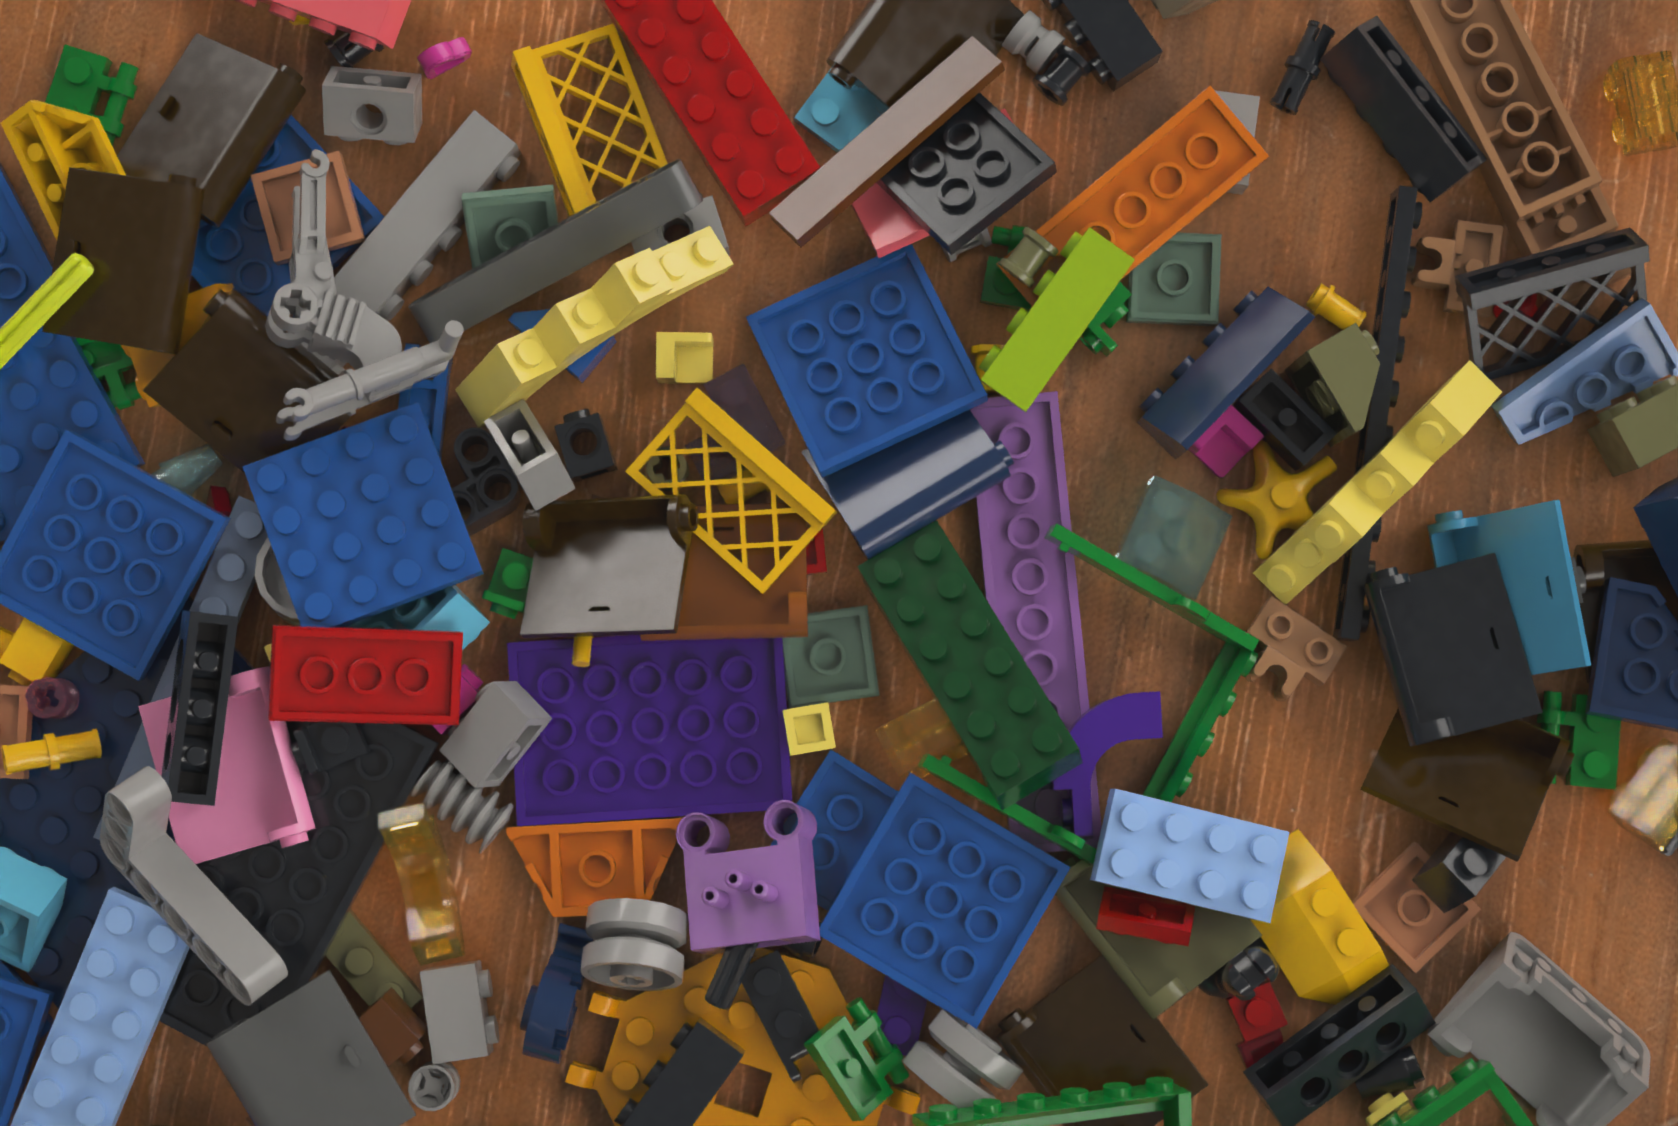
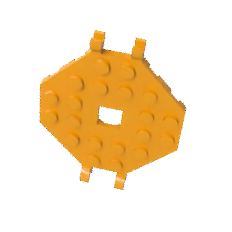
(655, 1017)

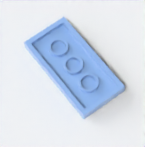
(1189, 855)

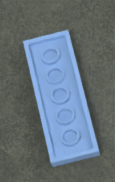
(105, 1017)

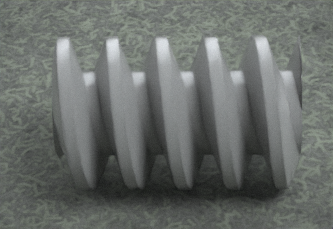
(464, 802)

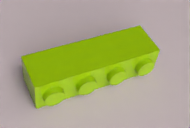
(1057, 318)

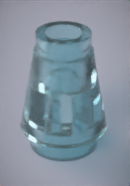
(189, 469)

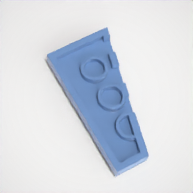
(1608, 363)

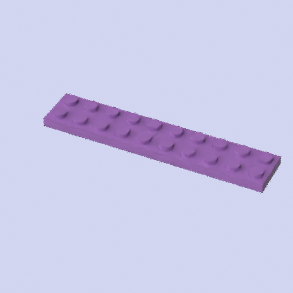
(1033, 581)

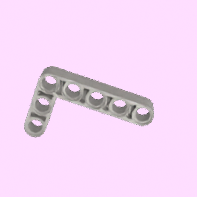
(187, 900)

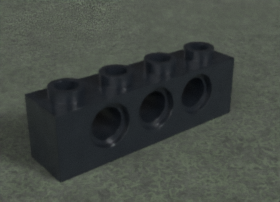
(199, 706)
(1339, 1046)

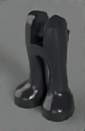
(1242, 973)

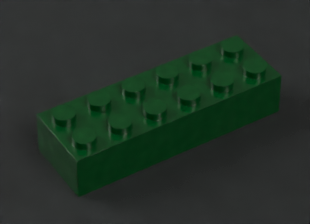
(970, 665)

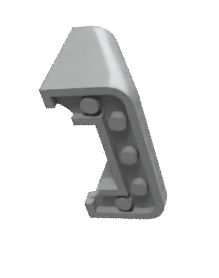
(1544, 1037)

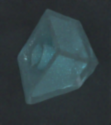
(1174, 536)

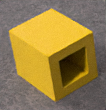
(34, 653)

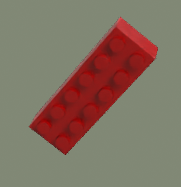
(717, 100)

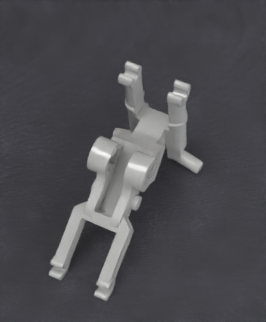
(339, 324)

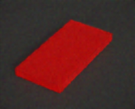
(365, 675)

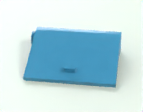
(1535, 572)

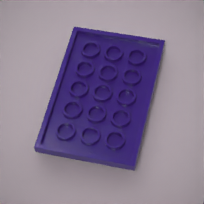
(652, 729)

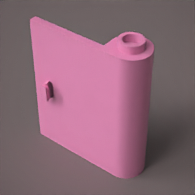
(258, 778)

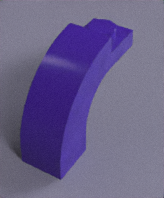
(1095, 732)

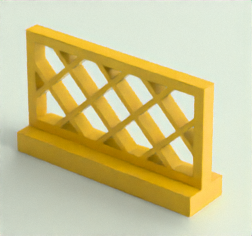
(553, 126)
(759, 462)

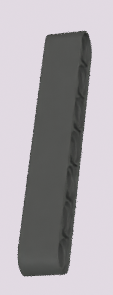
(558, 250)

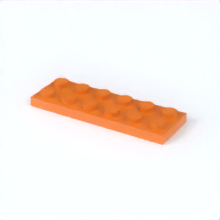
(1157, 185)

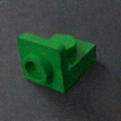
(1110, 313)
(509, 584)

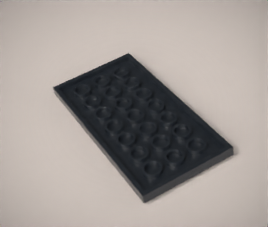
(306, 889)

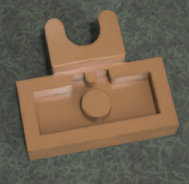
(1471, 248)
(1292, 648)

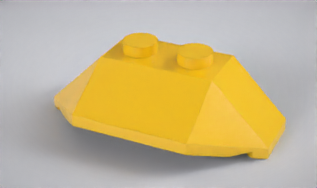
(51, 141)
(1317, 929)

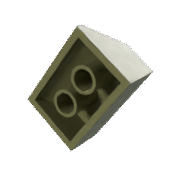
(1338, 379)

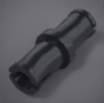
(1302, 67)

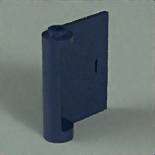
(915, 481)

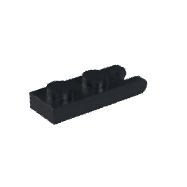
(780, 1009)

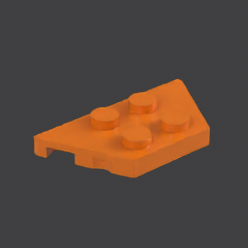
(595, 860)

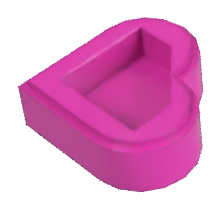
(444, 57)

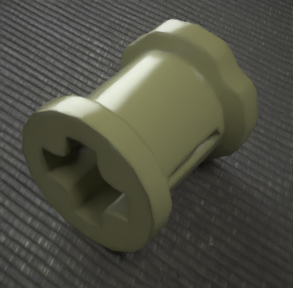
(1028, 257)
(655, 463)

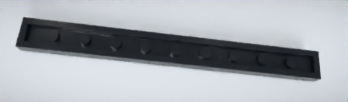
(1391, 306)

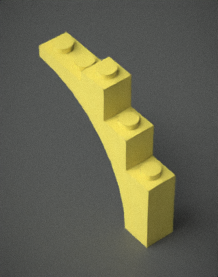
(587, 319)
(1379, 483)

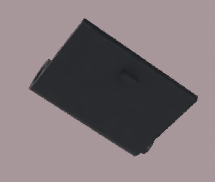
(1451, 648)

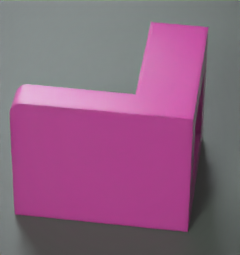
(1226, 442)

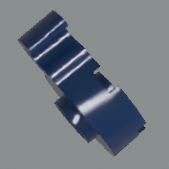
(552, 1004)

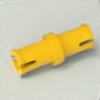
(51, 751)

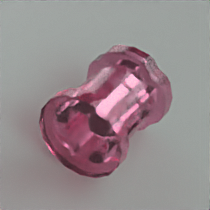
(39, 703)

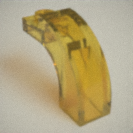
(425, 883)

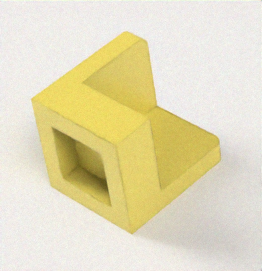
(684, 357)
(809, 728)

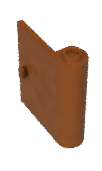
(726, 605)

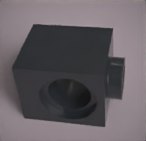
(591, 465)

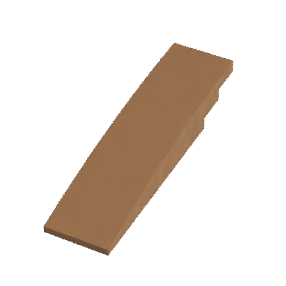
(1520, 125)

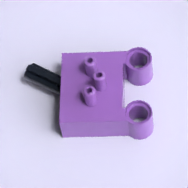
(748, 894)

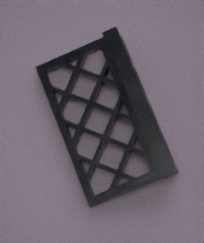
(1540, 273)

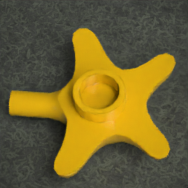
(1276, 497)

